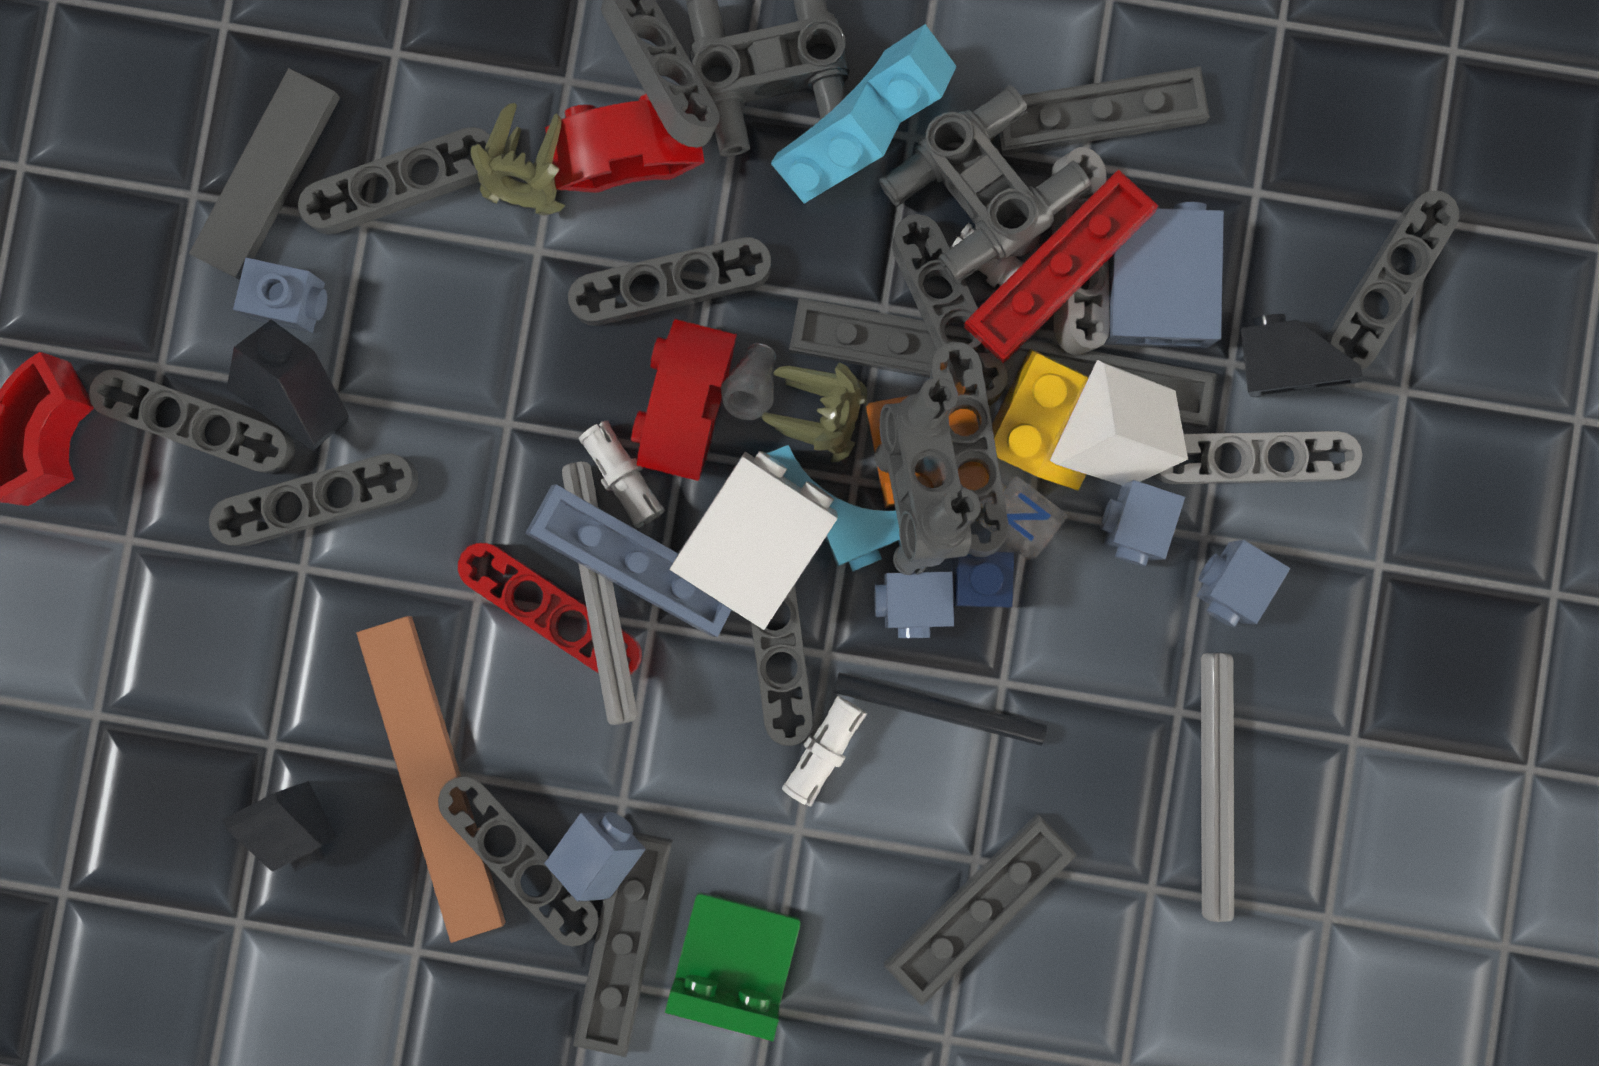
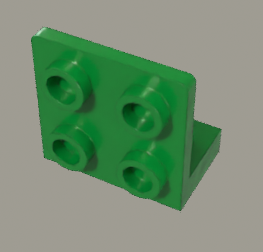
(733, 966)

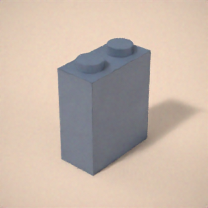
(1169, 280)

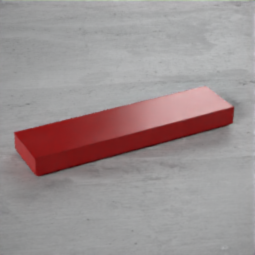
(1060, 266)

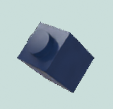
(983, 580)

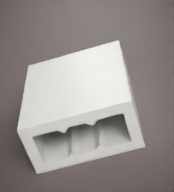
(756, 538)

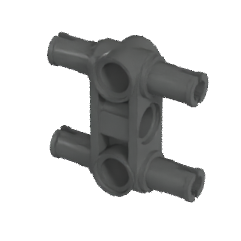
(766, 64)
(984, 184)
(918, 440)

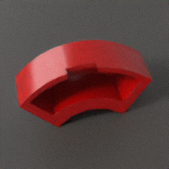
(617, 147)
(684, 399)
(37, 419)

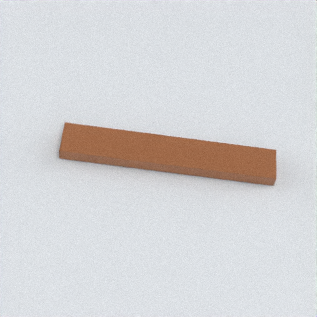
(424, 765)

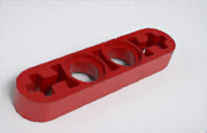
(546, 617)

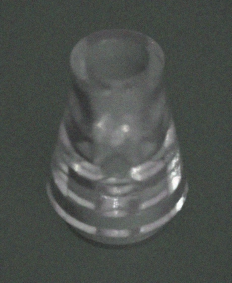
(750, 385)

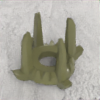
(500, 161)
(842, 403)

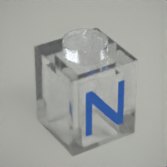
(1030, 518)

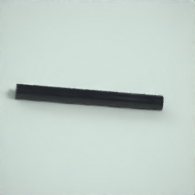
(940, 709)

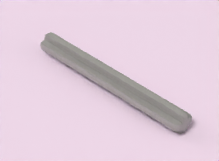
(603, 616)
(1217, 786)

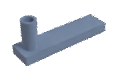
(623, 557)

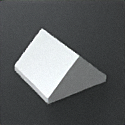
(1122, 428)

